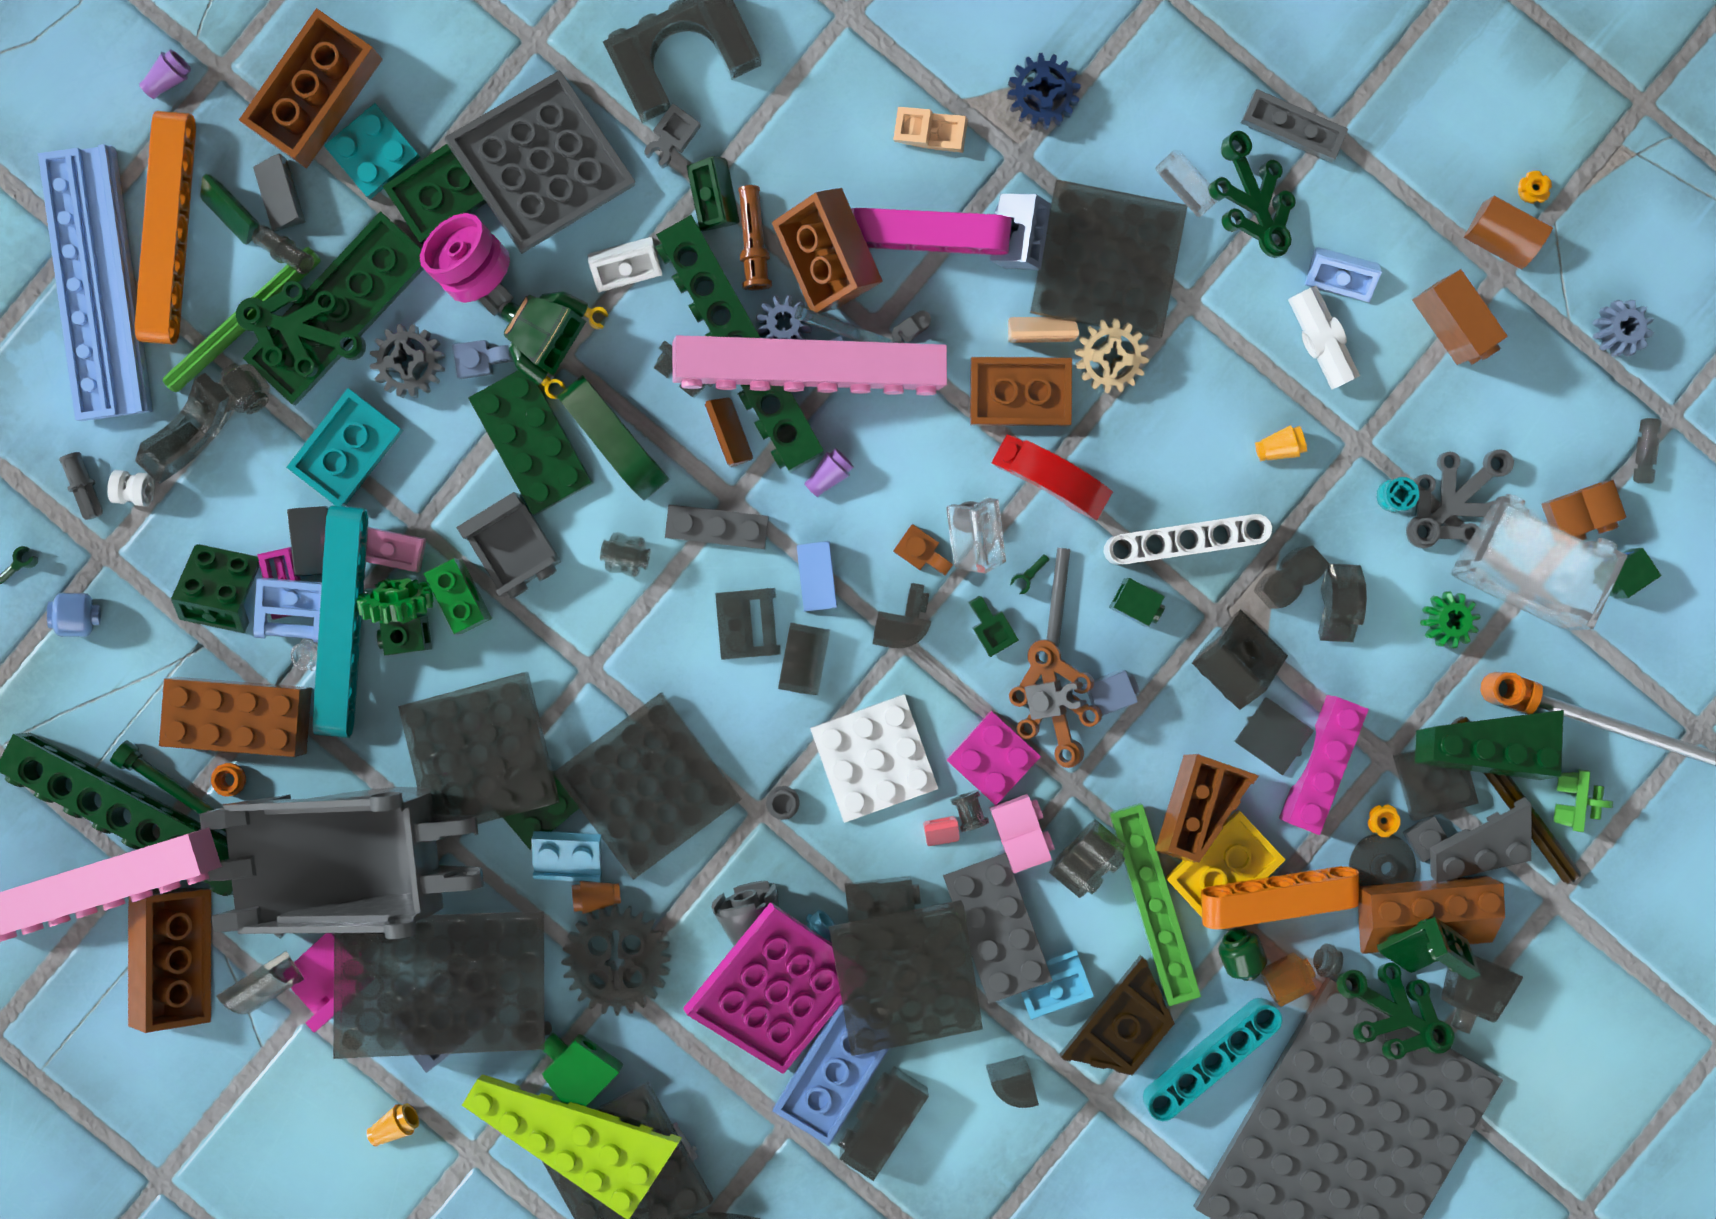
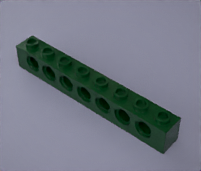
(687, 237)
(20, 768)

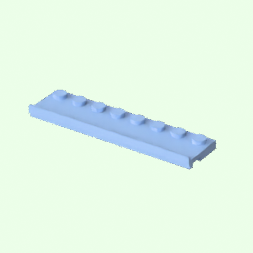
(94, 282)

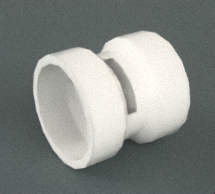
(133, 488)

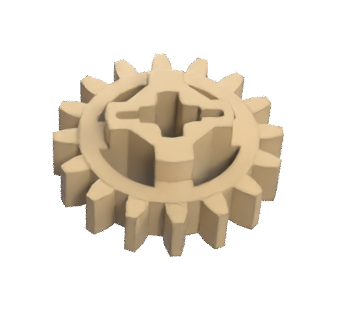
(1127, 357)

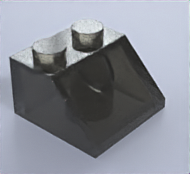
(1240, 660)

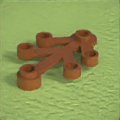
(1048, 671)

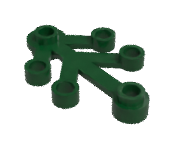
(1271, 234)
(293, 327)
(1399, 1013)

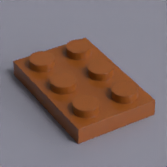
(1020, 391)

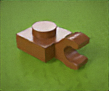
(919, 549)

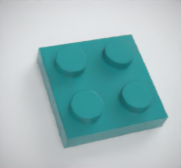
(372, 151)

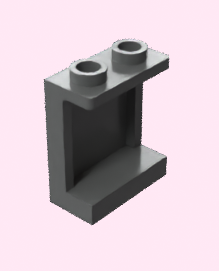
(510, 545)

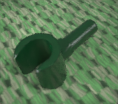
(17, 564)
(1030, 573)

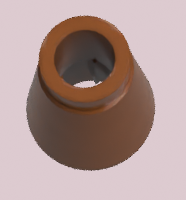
(594, 895)

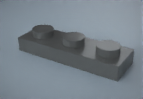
(1294, 125)
(716, 526)

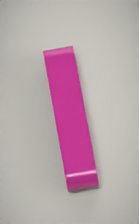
(934, 231)

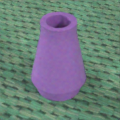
(165, 73)
(829, 472)

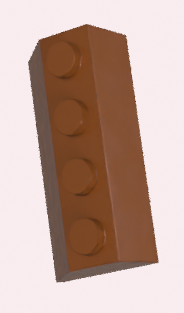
(1465, 904)
(169, 960)

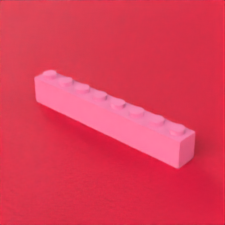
(808, 364)
(108, 883)

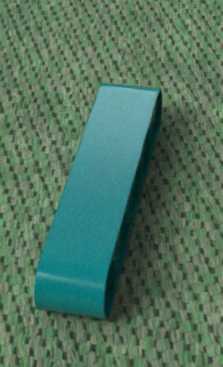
(1205, 1075)

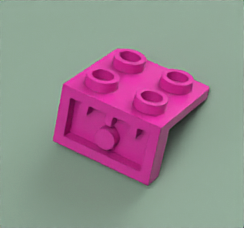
(318, 983)

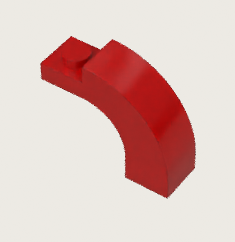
(1054, 475)

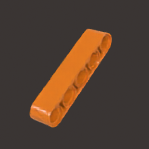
(1280, 897)

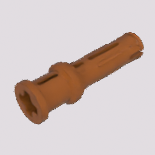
(754, 253)

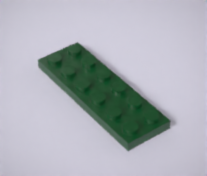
(366, 282)

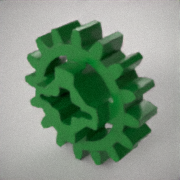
(395, 601)

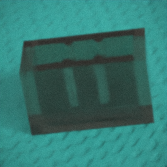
(804, 659)
(261, 985)
(1013, 1082)

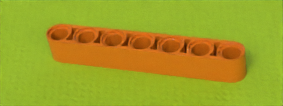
(165, 227)

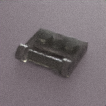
(736, 623)

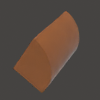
(1508, 232)

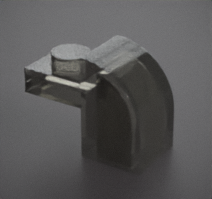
(1344, 602)
(906, 630)

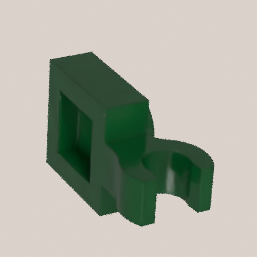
(993, 630)

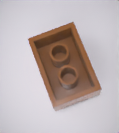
(827, 250)

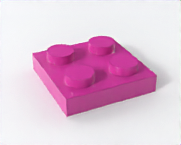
(993, 758)

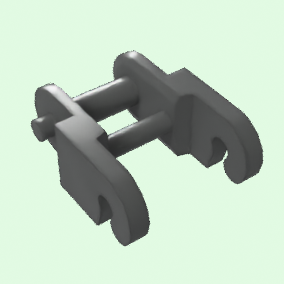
(911, 327)

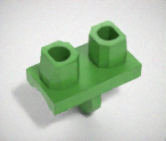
(1575, 815)

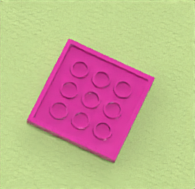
(771, 990)

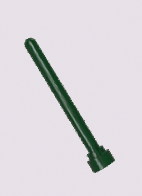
(128, 757)

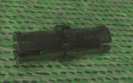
(283, 249)

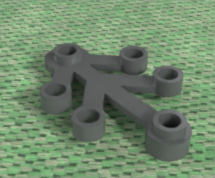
(1453, 501)

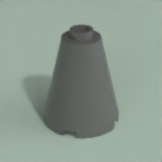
(743, 907)

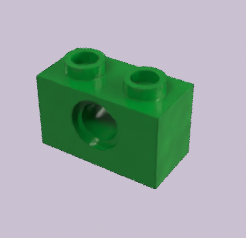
(457, 596)

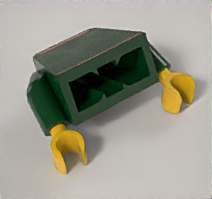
(544, 332)

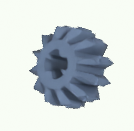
(785, 310)
(1613, 335)

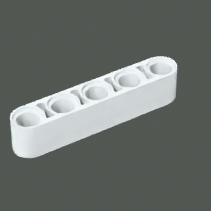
(1202, 533)

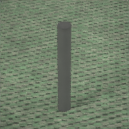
(1058, 595)

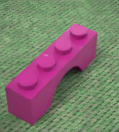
(1333, 745)

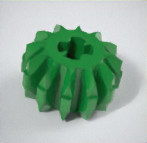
(1439, 617)

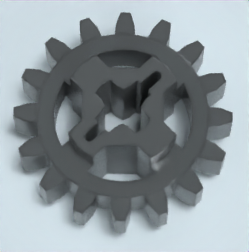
(405, 347)

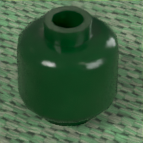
(1242, 954)

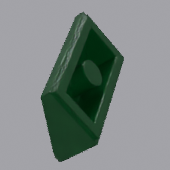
(713, 193)
(228, 208)

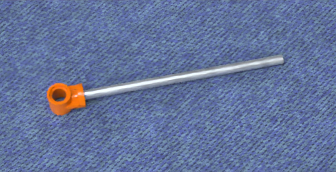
(1528, 695)

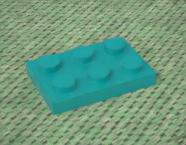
(345, 448)

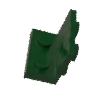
(215, 588)
(1428, 943)

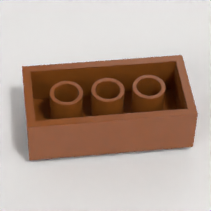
(311, 88)
(235, 716)

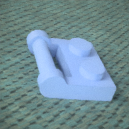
(286, 598)

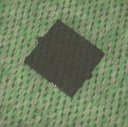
(1274, 736)

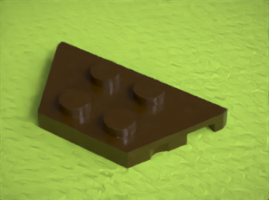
(1123, 1025)

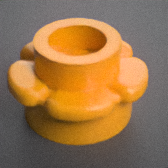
(1526, 190)
(1392, 820)

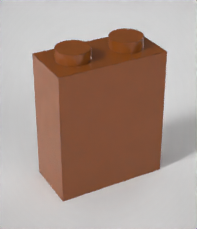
(1460, 319)

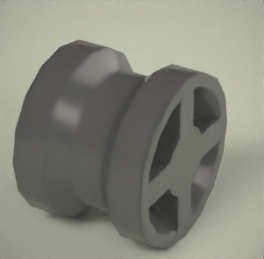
(495, 299)

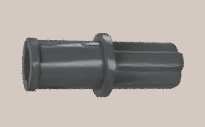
(81, 485)

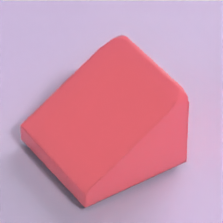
(941, 831)

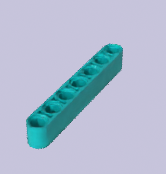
(340, 621)

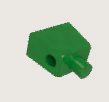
(578, 1069)

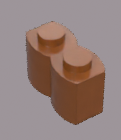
(1586, 510)

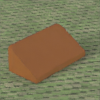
(729, 431)

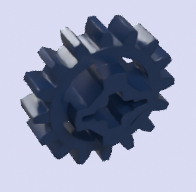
(1057, 90)

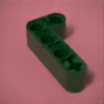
(612, 438)

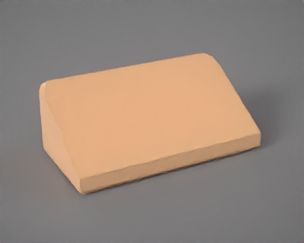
(1041, 330)

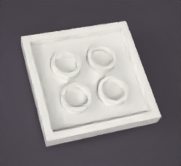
(874, 758)

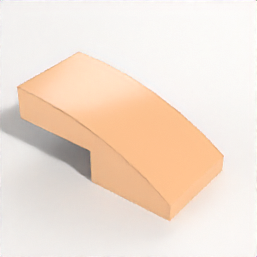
(930, 130)

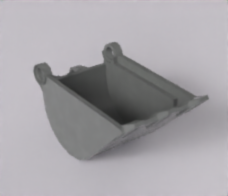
(337, 862)

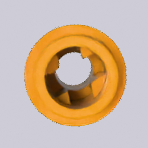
(1282, 444)
(395, 1124)

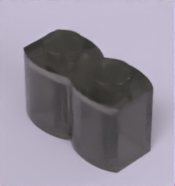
(1295, 571)
(1088, 859)

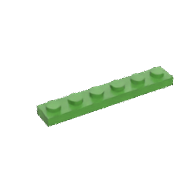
(1155, 905)

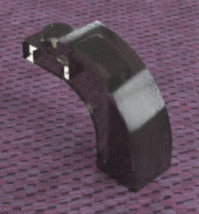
(188, 432)

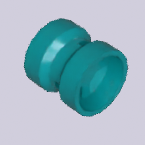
(1390, 496)

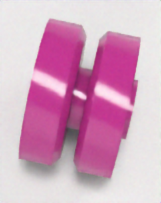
(465, 258)

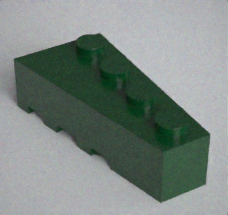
(1505, 746)

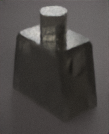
(1481, 996)

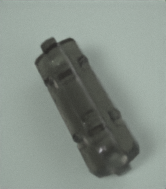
(1647, 450)

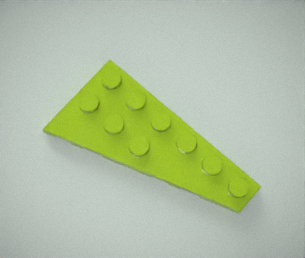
(581, 1143)

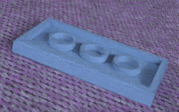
(827, 1082)

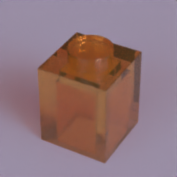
(1288, 978)

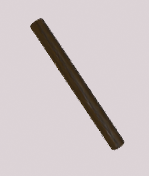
(1539, 831)

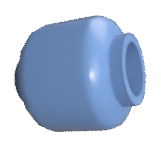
(73, 614)

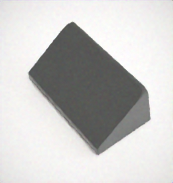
(278, 193)
(307, 539)

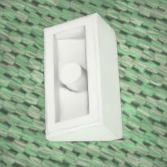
(624, 264)

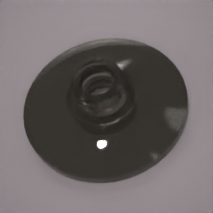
(1374, 852)

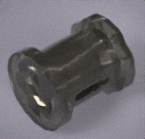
(977, 819)

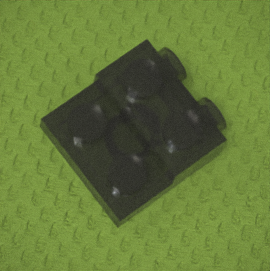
(881, 897)

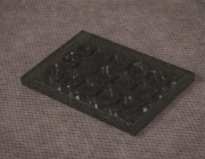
(445, 991)

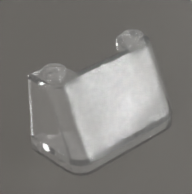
(1539, 566)

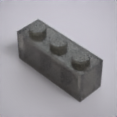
(882, 1122)

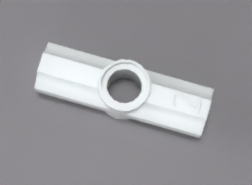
(1324, 337)

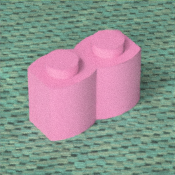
(1021, 832)

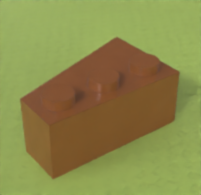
(1199, 806)

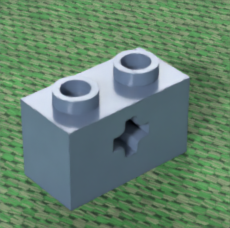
(1028, 230)

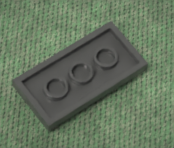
(998, 928)

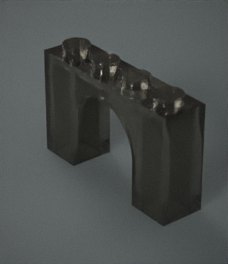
(635, 48)

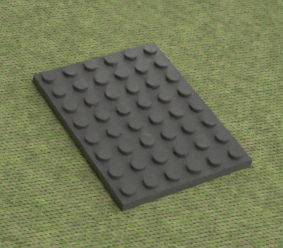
(1348, 1127)

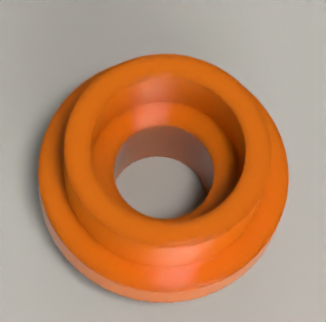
(218, 779)

